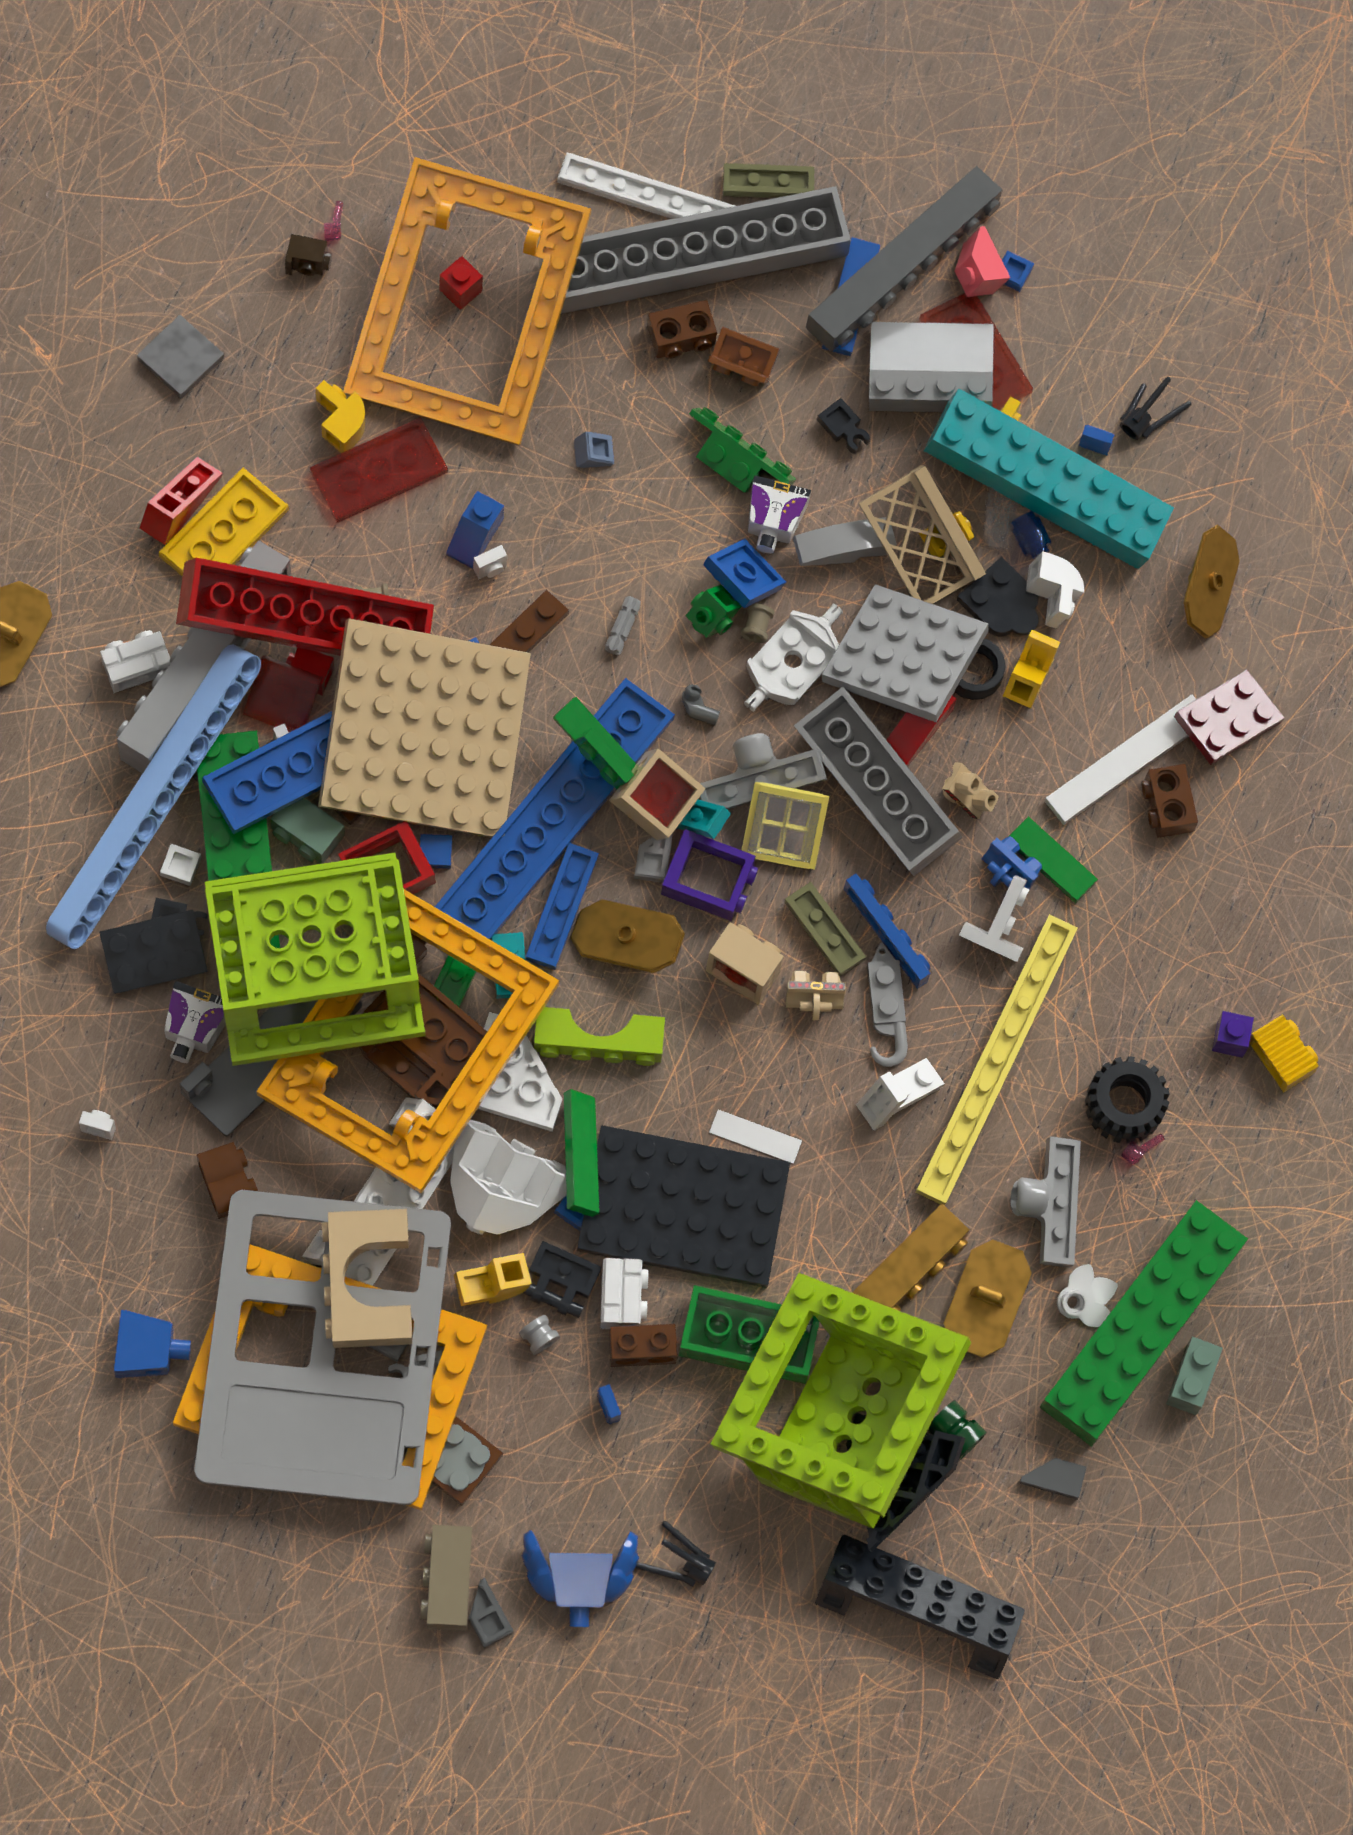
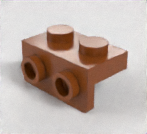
(744, 356)

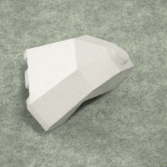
(501, 1183)

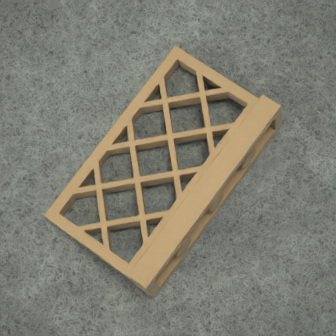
(940, 517)

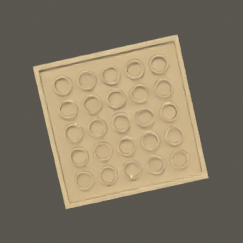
(424, 729)

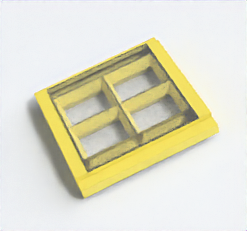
(785, 825)

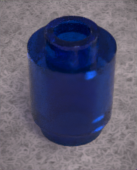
(1031, 534)

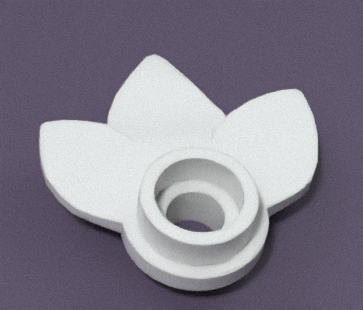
(1090, 1294)

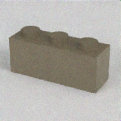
(447, 1577)

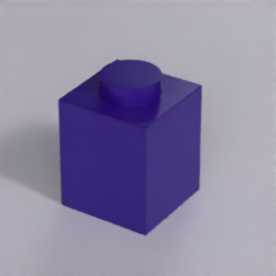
(1232, 1034)

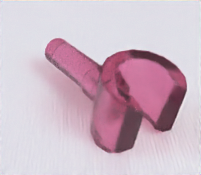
(333, 229)
(1134, 1153)

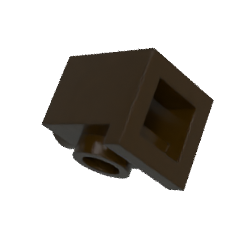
(307, 256)

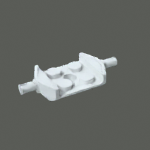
(801, 636)

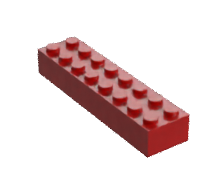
(286, 607)

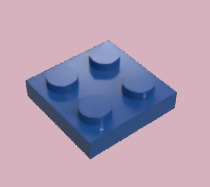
(744, 573)

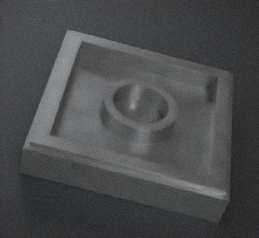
(180, 356)

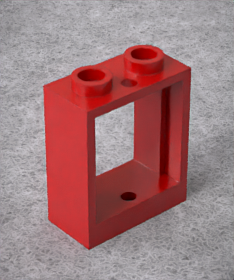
(403, 834)

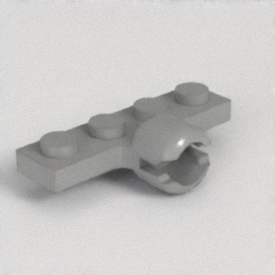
(758, 764)
(1053, 1201)

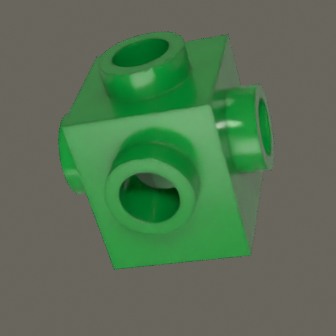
(713, 611)

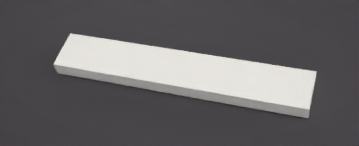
(634, 189)
(1118, 765)

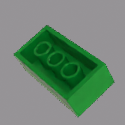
(731, 1329)

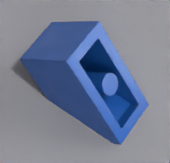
(475, 529)

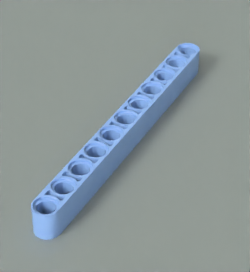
(153, 796)

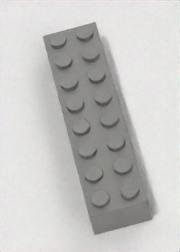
(189, 665)

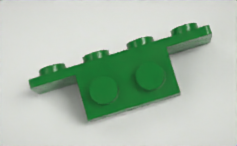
(733, 456)
(595, 743)

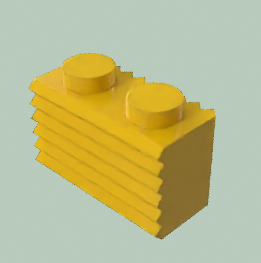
(1284, 1052)

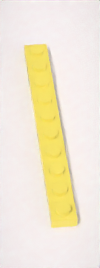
(996, 1060)

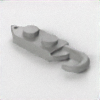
(887, 1004)

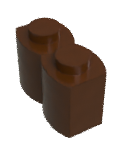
(224, 1175)

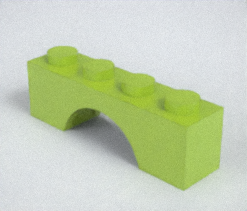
(637, 1041)

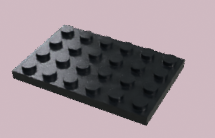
(686, 1206)

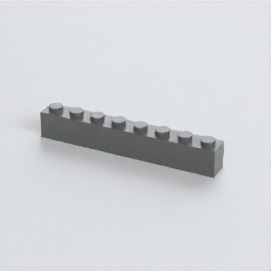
(904, 259)

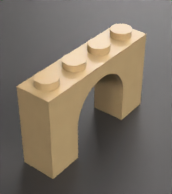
(349, 1236)

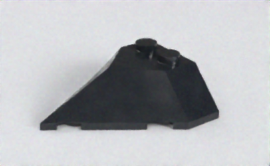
(930, 1467)

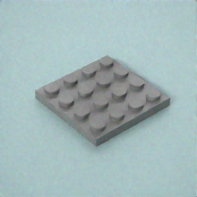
(905, 653)

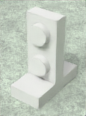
(1002, 923)
(897, 1092)

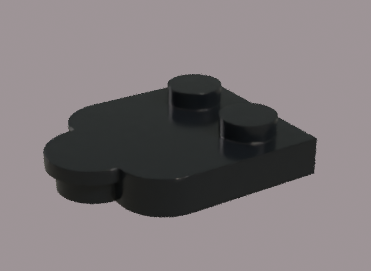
(1001, 601)

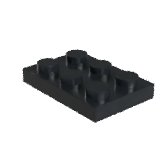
(153, 951)

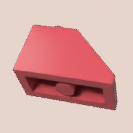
(980, 266)

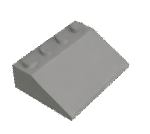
(926, 363)

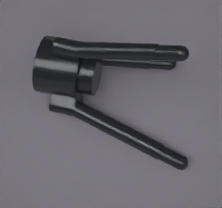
(1136, 422)
(697, 1563)

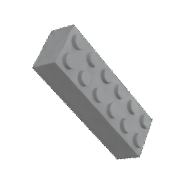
(878, 781)

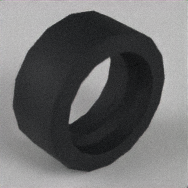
(984, 690)

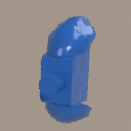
(580, 1578)

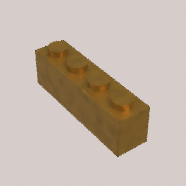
(915, 1259)

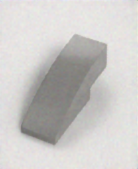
(841, 543)

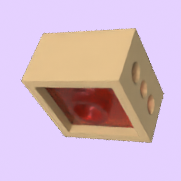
(657, 794)
(745, 962)

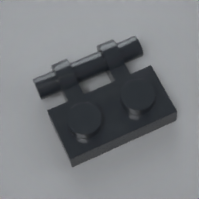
(564, 1270)

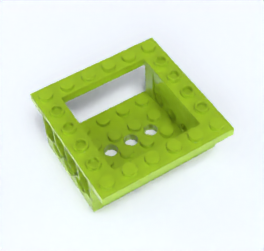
(319, 897)
(864, 1347)

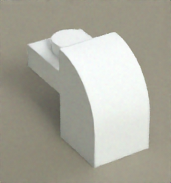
(1057, 581)

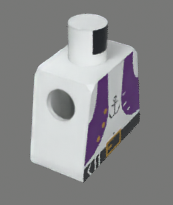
(775, 511)
(193, 1021)

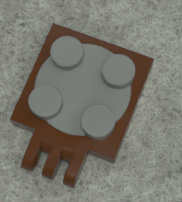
(464, 1462)

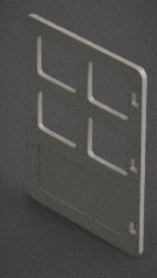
(313, 1424)

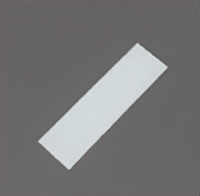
(755, 1136)

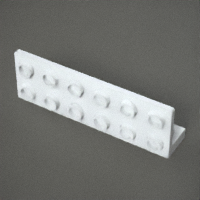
(385, 1190)

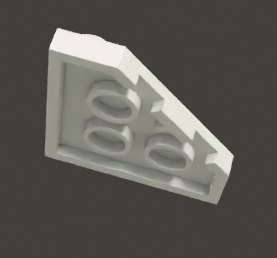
(523, 1088)

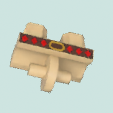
(969, 792)
(815, 996)

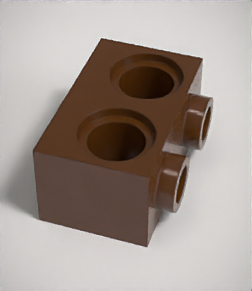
(678, 321)
(1177, 800)
(643, 1345)

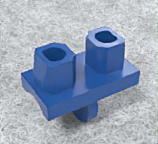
(1006, 864)

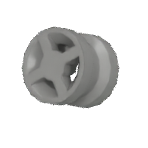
(539, 1334)

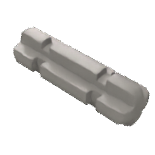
(622, 625)

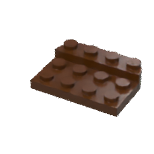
(430, 1063)

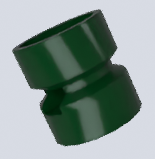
(953, 1421)

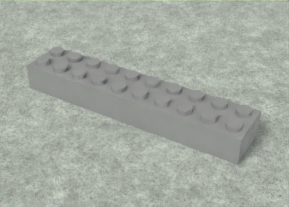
(708, 248)

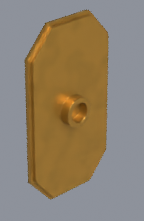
(1211, 581)
(22, 622)
(627, 936)
(988, 1296)

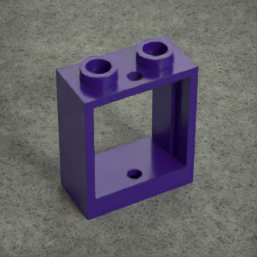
(673, 889)

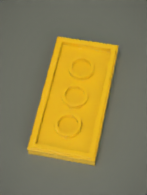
(227, 523)

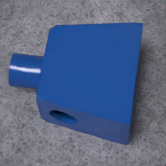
(146, 1346)

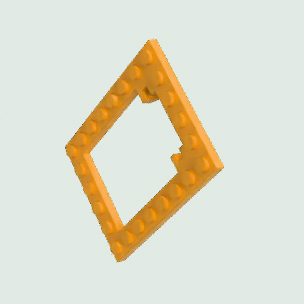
(428, 200)
(413, 1157)
(456, 1333)

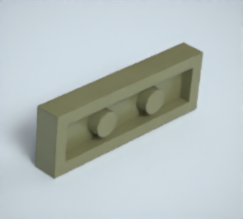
(766, 180)
(825, 929)

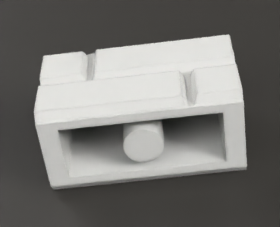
(135, 660)
(622, 1292)

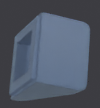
(593, 450)

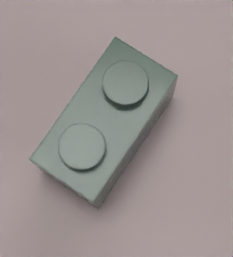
(308, 829)
(1194, 1375)

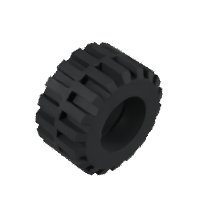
(1137, 1077)

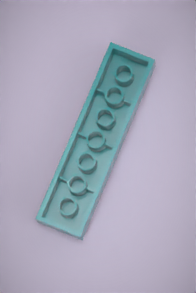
(1048, 479)

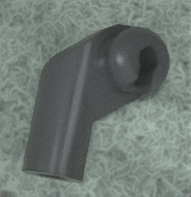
(695, 707)

